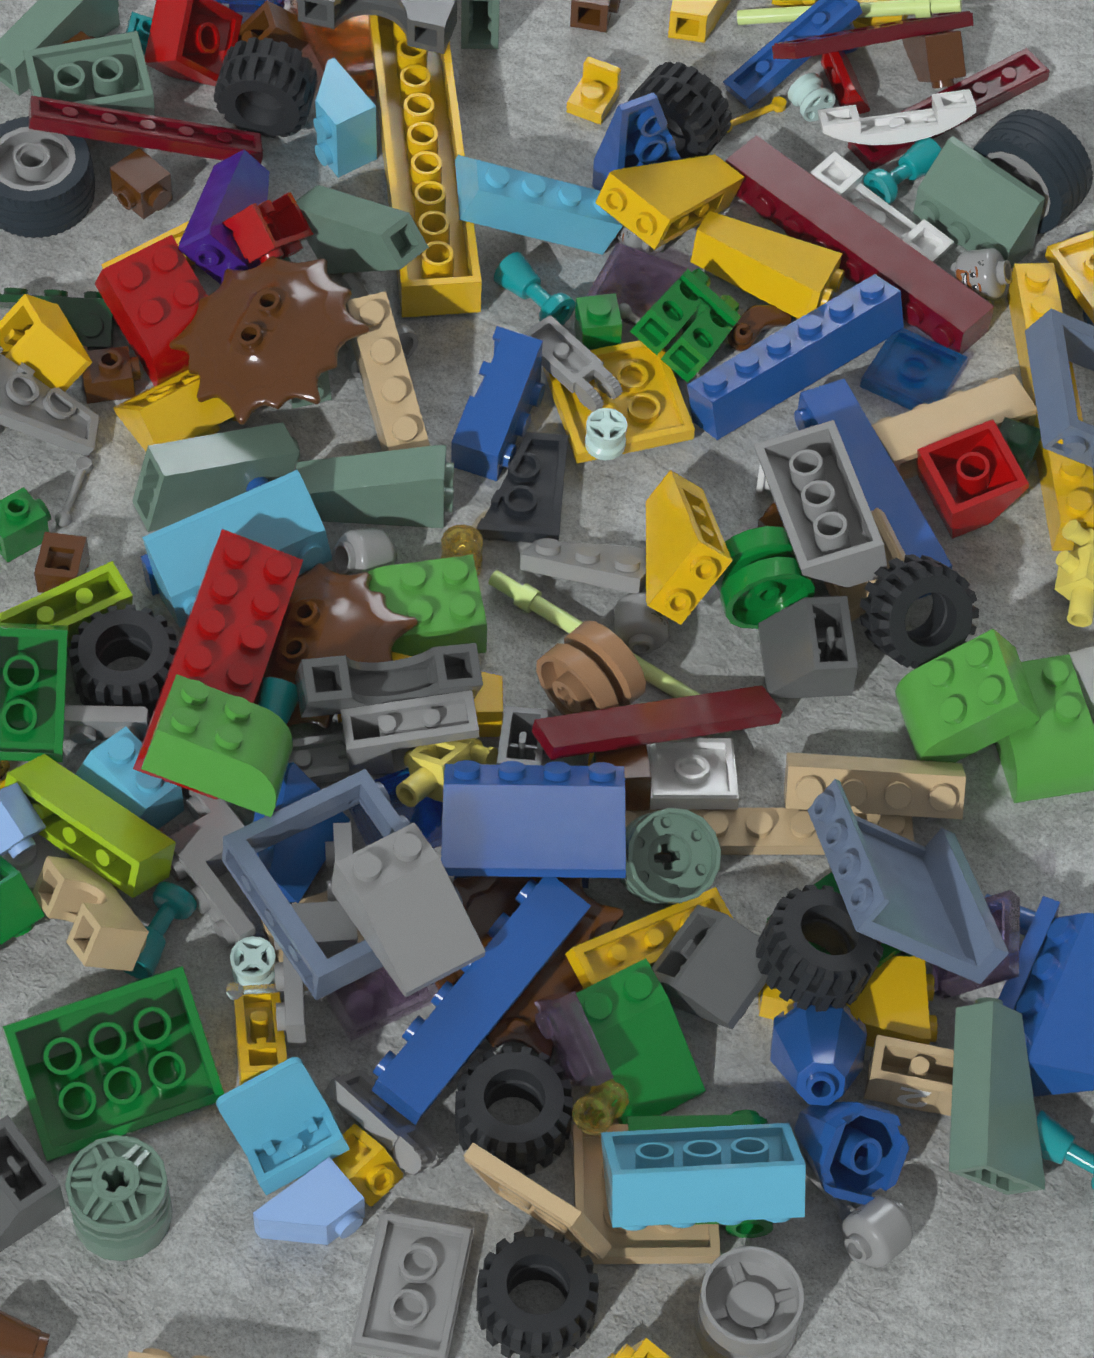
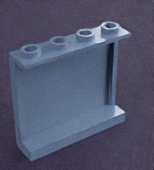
(908, 892)

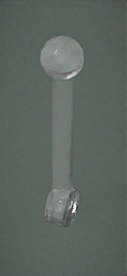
(235, 990)

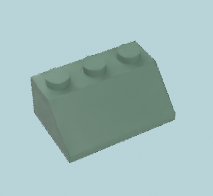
(94, 73)
(979, 203)

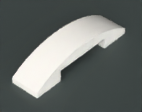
(898, 128)
(847, 180)

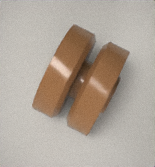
(590, 671)

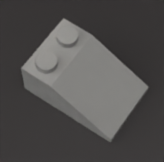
(407, 909)

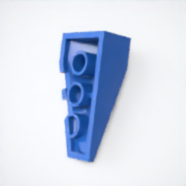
(634, 138)

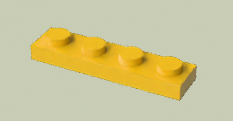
(637, 940)

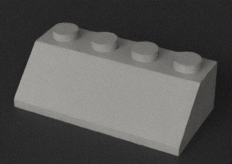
(822, 505)

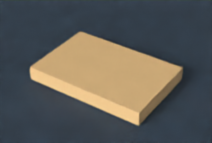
(537, 1201)

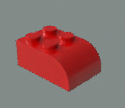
(153, 302)

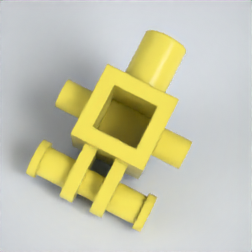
(1076, 574)
(428, 766)

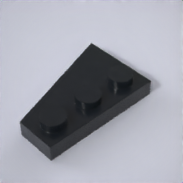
(531, 494)

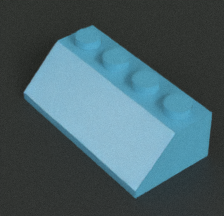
(532, 206)
(271, 514)
(703, 1175)

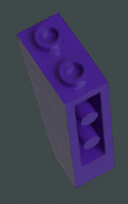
(229, 189)

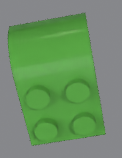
(440, 596)
(966, 699)
(220, 746)
(1058, 750)

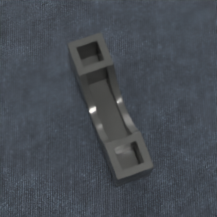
(424, 22)
(341, 683)

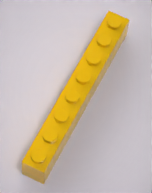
(1064, 483)

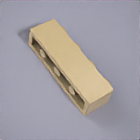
(386, 375)
(951, 415)
(878, 784)

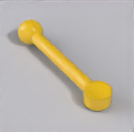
(778, 105)

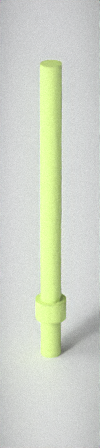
(919, 8)
(530, 599)

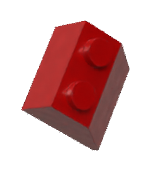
(191, 39)
(970, 477)

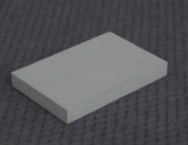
(412, 1288)

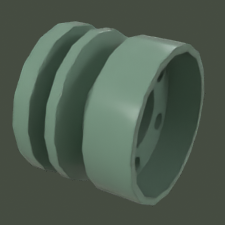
(692, 850)
(133, 1217)

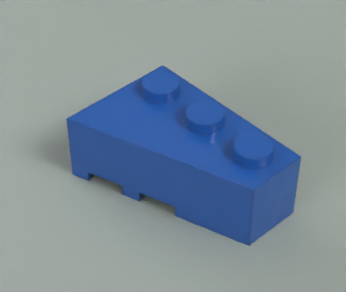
(500, 407)

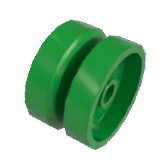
(761, 577)

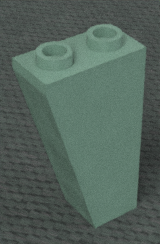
(49, 25)
(359, 232)
(383, 487)

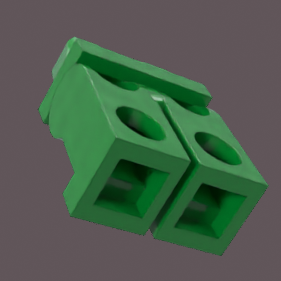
(698, 312)

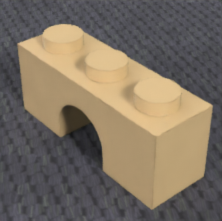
(104, 925)

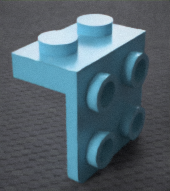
(282, 1124)

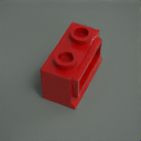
(270, 229)

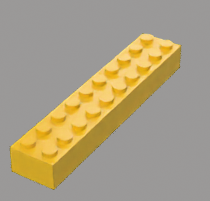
(419, 154)

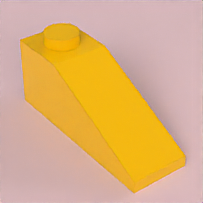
(257, 1036)

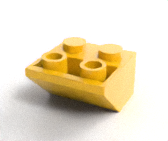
(44, 341)

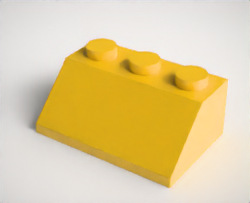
(172, 412)

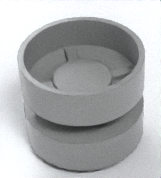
(749, 1305)

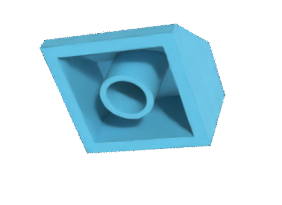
(344, 122)
(112, 772)

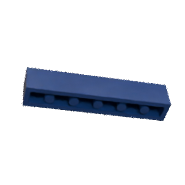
(795, 356)
(872, 465)
(479, 999)

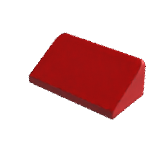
(844, 81)

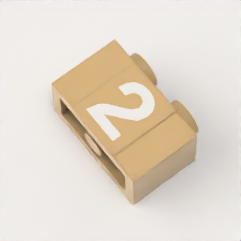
(910, 1075)

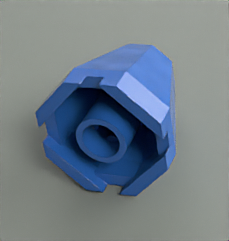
(818, 1051)
(852, 1148)

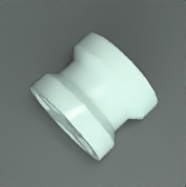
(810, 96)
(613, 428)
(253, 953)

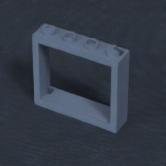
(1050, 346)
(240, 857)

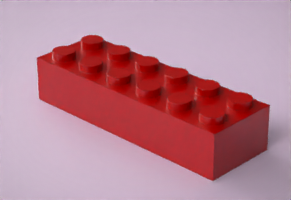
(231, 624)

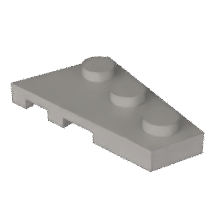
(44, 412)
(593, 564)

